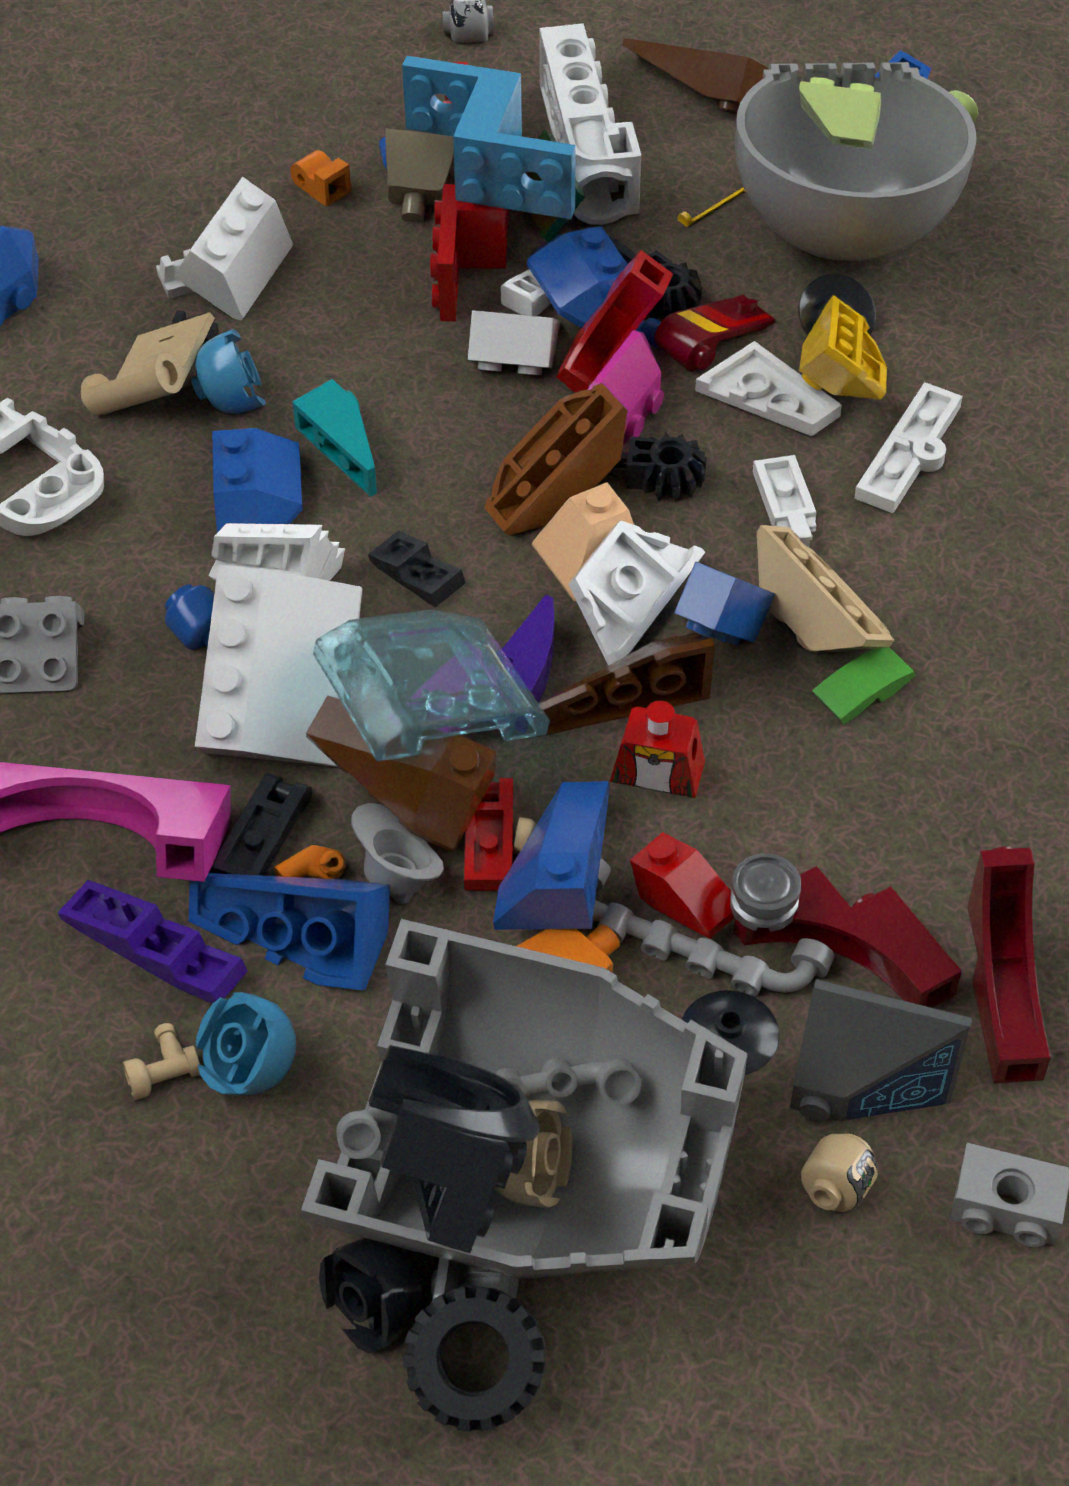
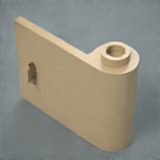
(152, 368)

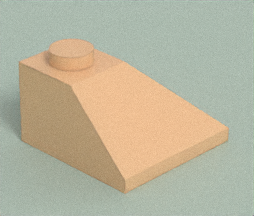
(579, 530)

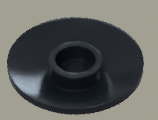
(844, 288)
(757, 1025)

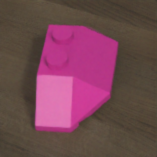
(634, 381)

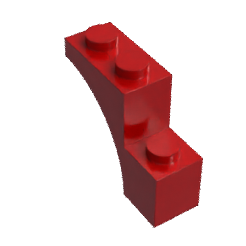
(624, 309)

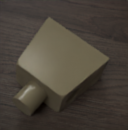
(417, 169)

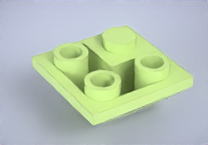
(842, 113)

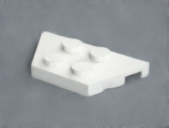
(629, 585)

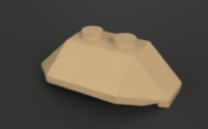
(813, 597)

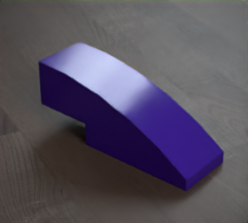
(533, 647)

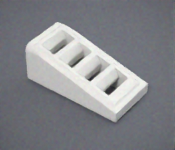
(515, 295)

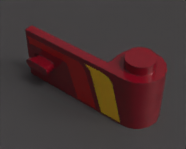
(694, 333)

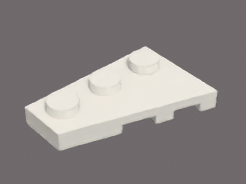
(770, 389)

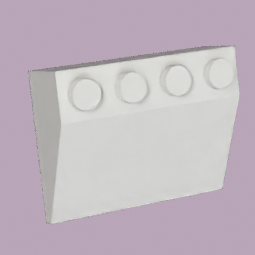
(261, 663)

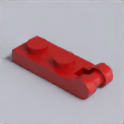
(490, 839)

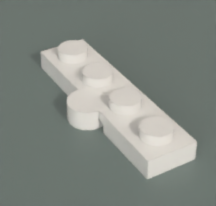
(910, 448)

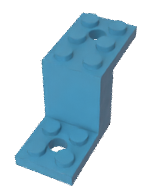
(488, 137)

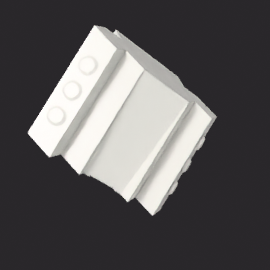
(278, 547)

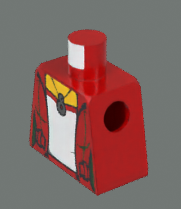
(660, 751)

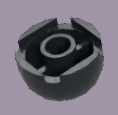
(372, 1284)

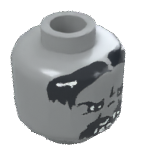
(468, 21)

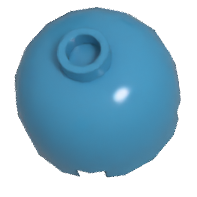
(225, 373)
(245, 1045)

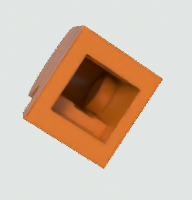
(317, 171)

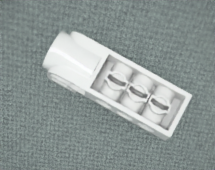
(579, 116)

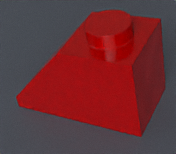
(682, 885)

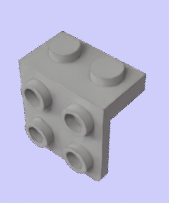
(39, 644)

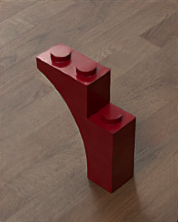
(874, 933)
(1005, 965)

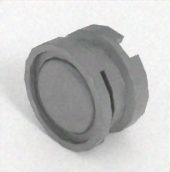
(765, 892)

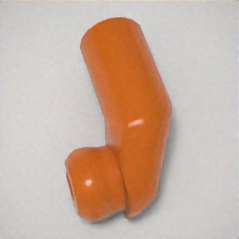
(313, 862)

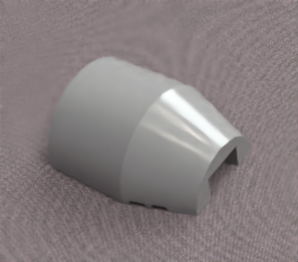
(638, 1170)

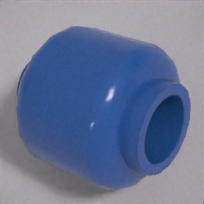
(190, 615)

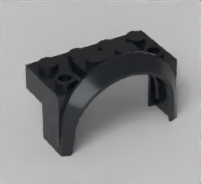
(455, 1136)

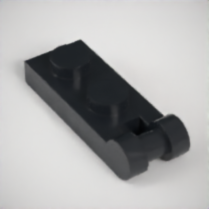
(262, 827)

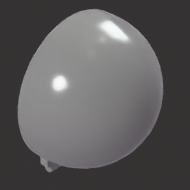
(848, 198)

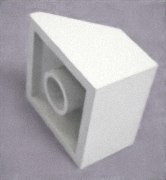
(513, 341)

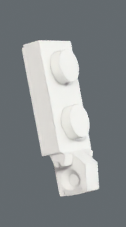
(786, 495)

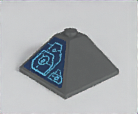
(874, 1055)

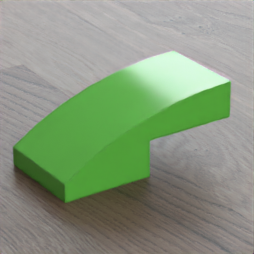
(862, 681)

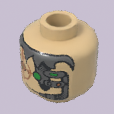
(841, 1170)

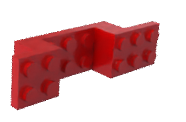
(467, 238)

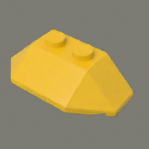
(843, 355)

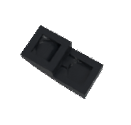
(412, 566)

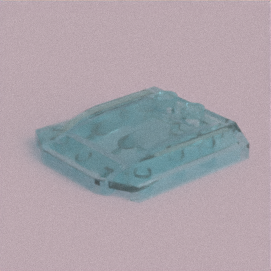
(425, 680)

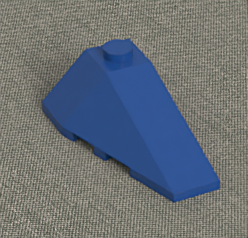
(315, 922)

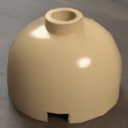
(546, 1160)

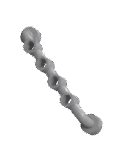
(706, 955)
(615, 1079)

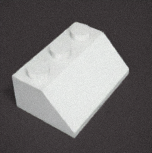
(237, 251)

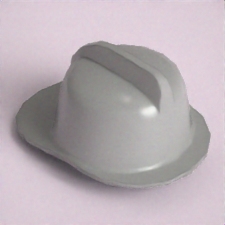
(393, 852)

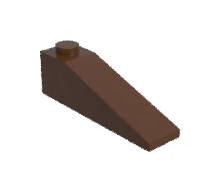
(713, 74)
(664, 670)
(428, 791)

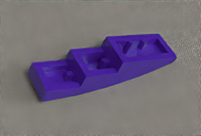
(153, 943)

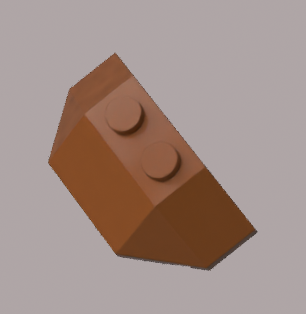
(558, 459)

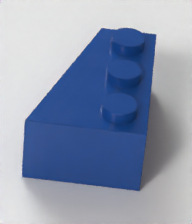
(723, 605)

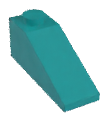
(335, 426)

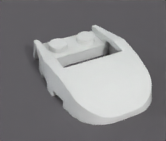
(57, 492)

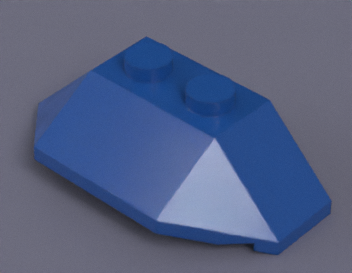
(17, 270)
(577, 272)
(255, 477)

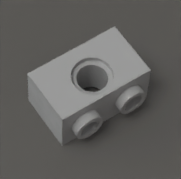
(1034, 1183)

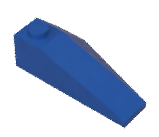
(559, 864)

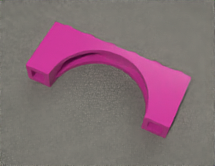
(176, 816)

